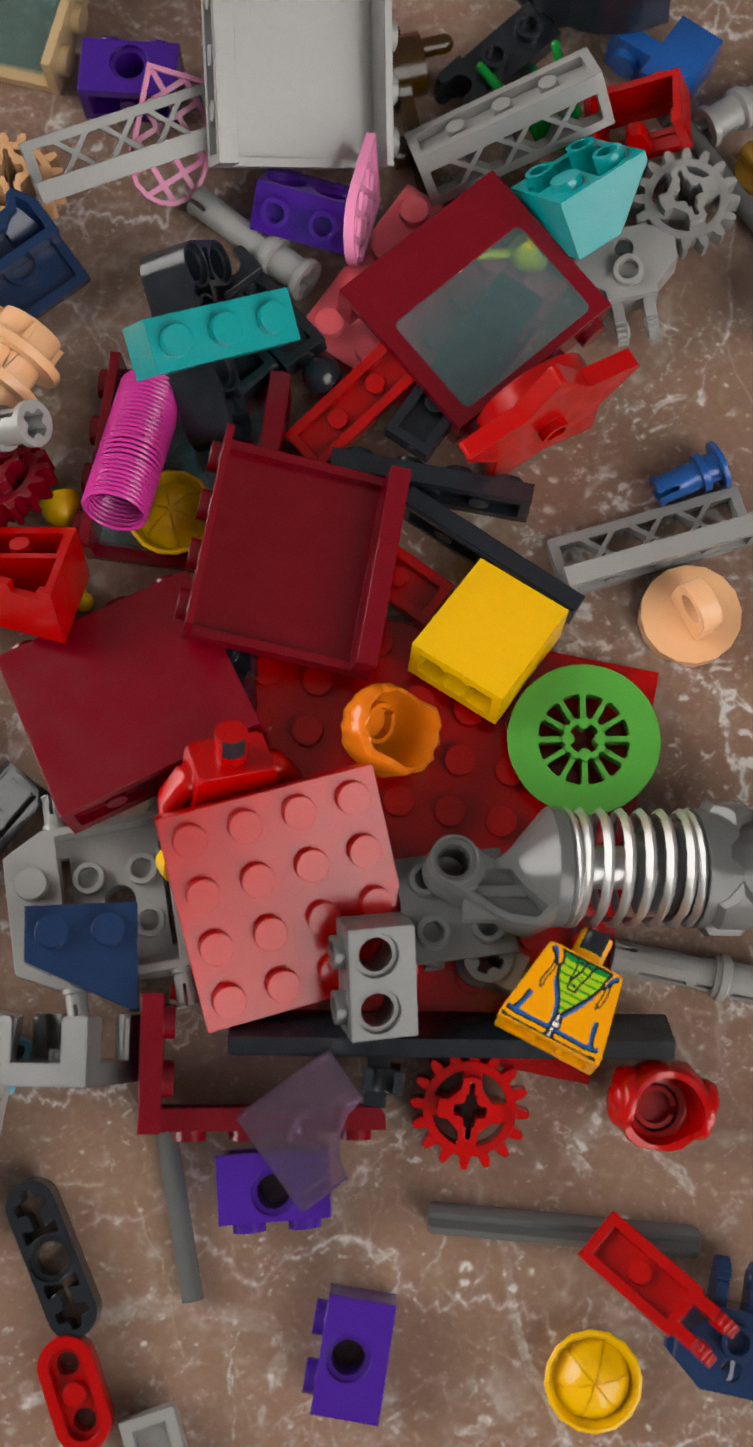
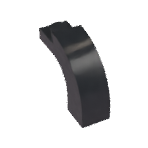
(607, 16)

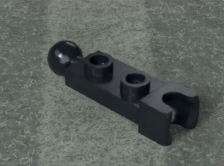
(507, 52)
(319, 371)

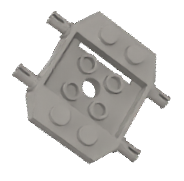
(102, 861)

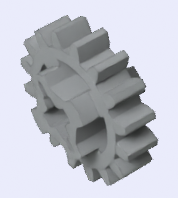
(693, 184)

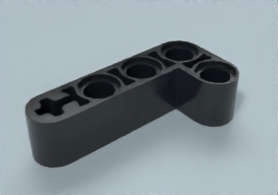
(211, 392)

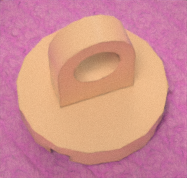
(689, 616)

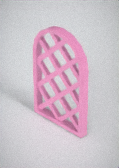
(185, 78)
(362, 203)

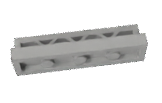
(510, 112)
(117, 166)
(655, 553)

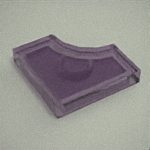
(301, 1128)

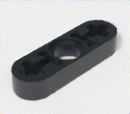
(80, 1290)

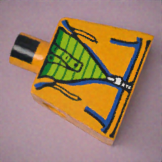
(566, 1002)

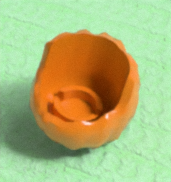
(390, 730)

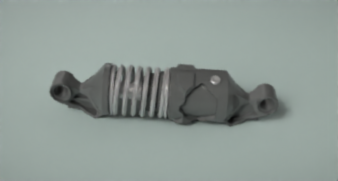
(684, 870)

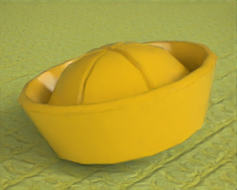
(173, 514)
(593, 1381)

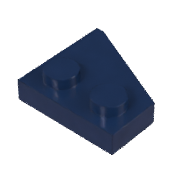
(88, 947)

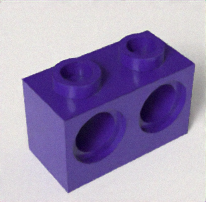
(300, 208)

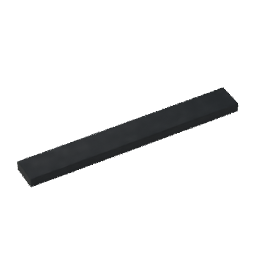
(438, 1037)

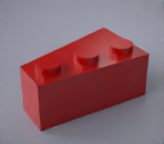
(41, 580)

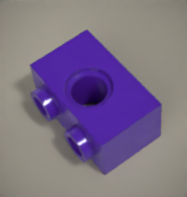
(107, 68)
(243, 1204)
(354, 1389)

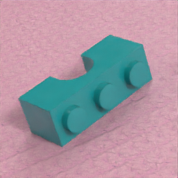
(211, 333)

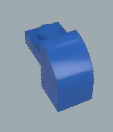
(685, 47)

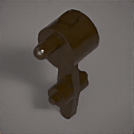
(412, 74)

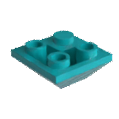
(584, 193)

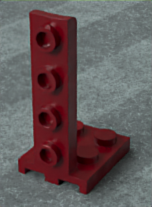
(192, 1121)

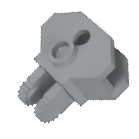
(632, 275)

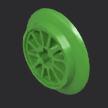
(611, 691)

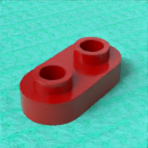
(75, 1389)

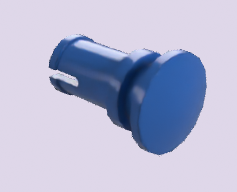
(692, 476)

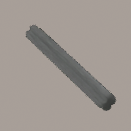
(551, 1227)

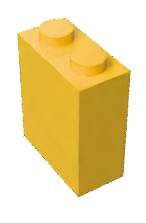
(487, 640)

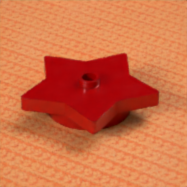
(543, 409)

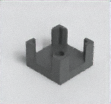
(69, 1052)

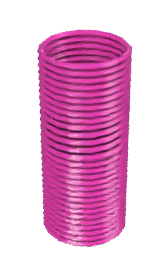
(131, 453)

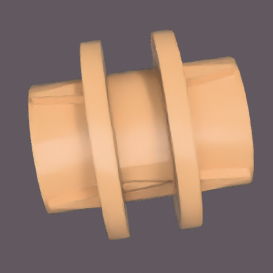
(26, 356)

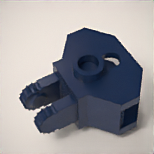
(737, 1374)

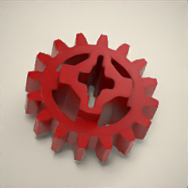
(494, 1111)

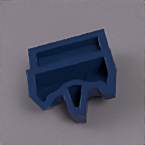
(34, 259)

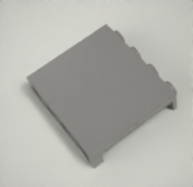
(298, 82)

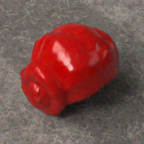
(662, 1104)

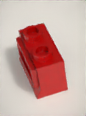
(646, 99)

